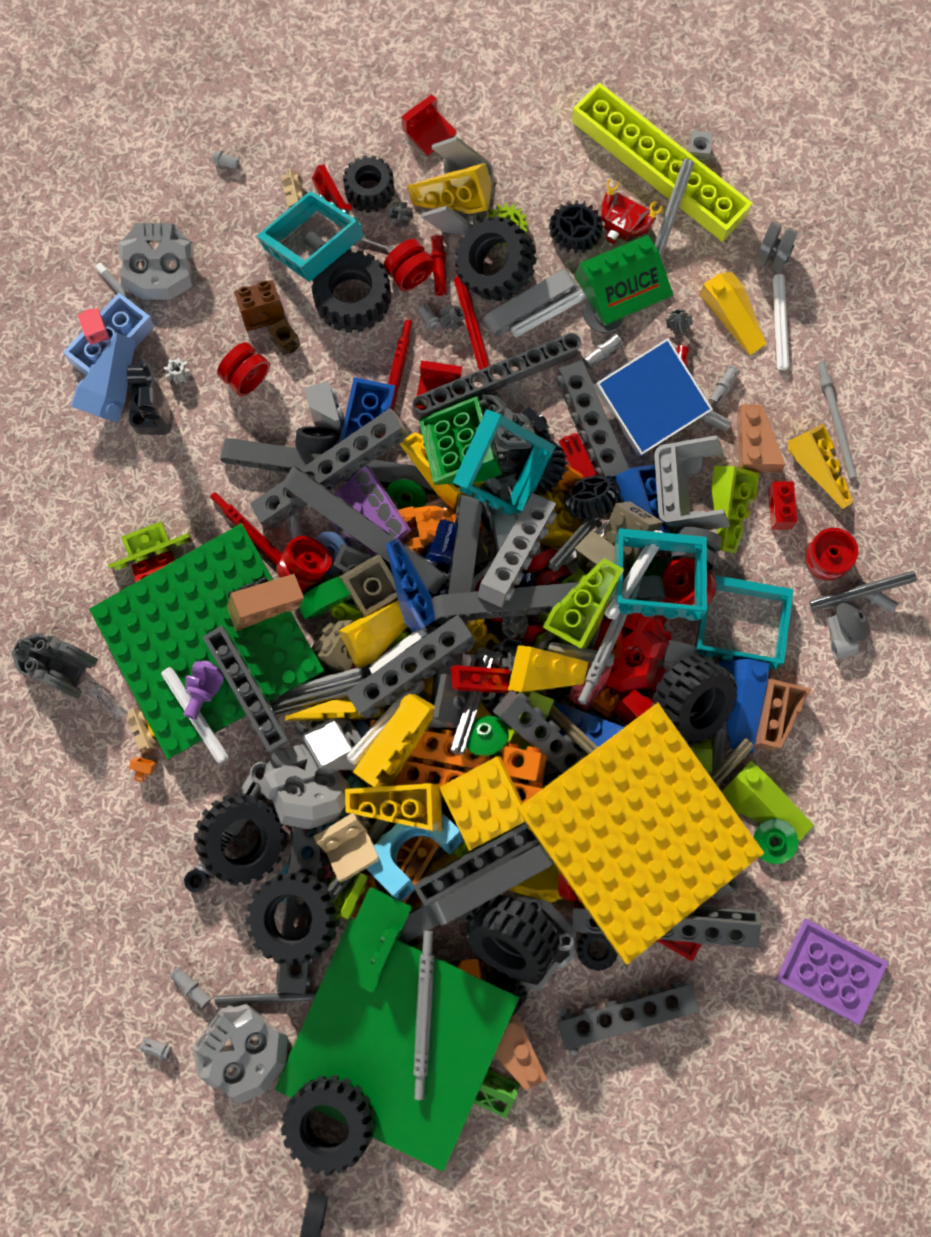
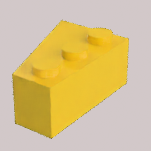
(542, 669)

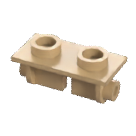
(293, 184)
(138, 722)

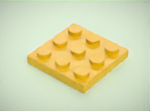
(483, 802)

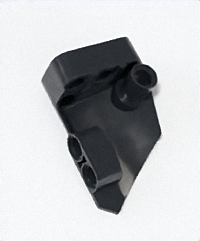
(147, 401)

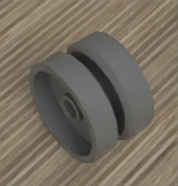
(775, 247)
(713, 545)

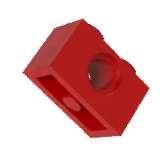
(782, 505)

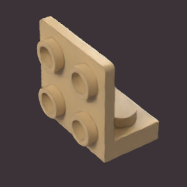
(347, 847)

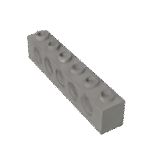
(516, 551)

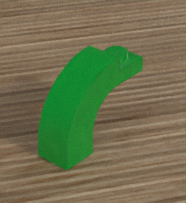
(323, 598)

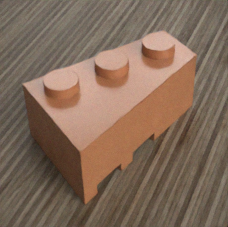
(756, 441)
(264, 601)
(778, 713)
(518, 1055)

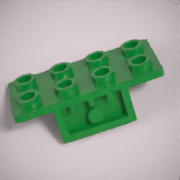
(371, 939)

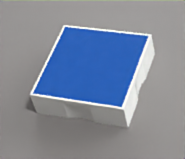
(653, 397)

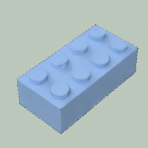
(119, 317)

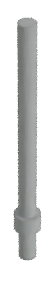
(826, 382)

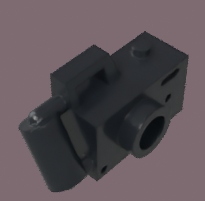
(539, 424)

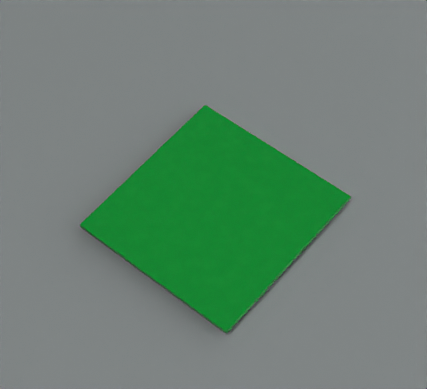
(163, 626)
(373, 1045)

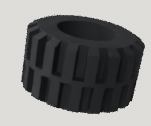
(373, 197)

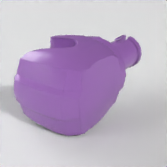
(202, 686)

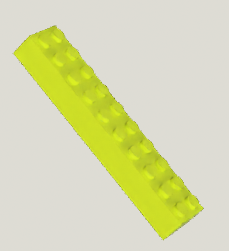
(659, 161)

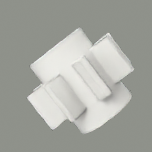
(181, 367)

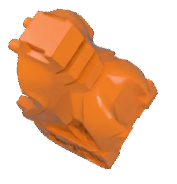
(426, 521)

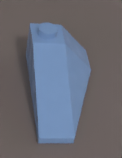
(106, 383)

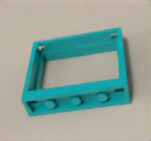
(295, 217)
(529, 476)
(666, 542)
(757, 590)

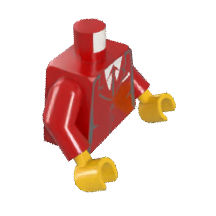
(625, 217)

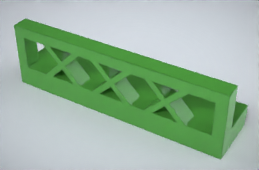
(497, 1088)

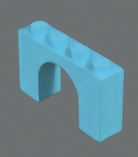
(387, 848)

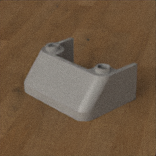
(457, 157)
(672, 468)

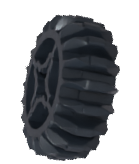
(567, 218)
(552, 472)
(592, 497)

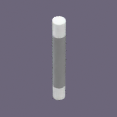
(113, 282)

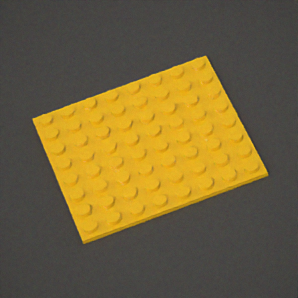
(640, 832)

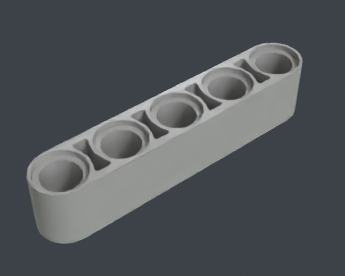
(530, 302)

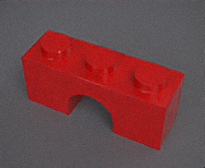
(635, 703)

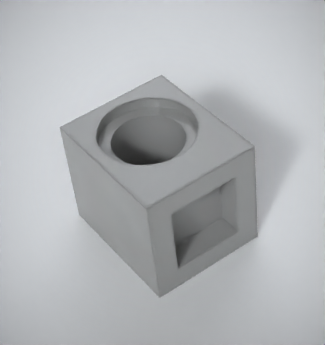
(700, 140)

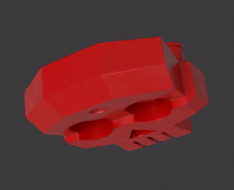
(647, 639)

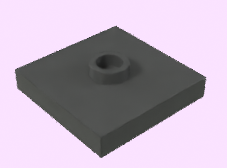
(449, 702)

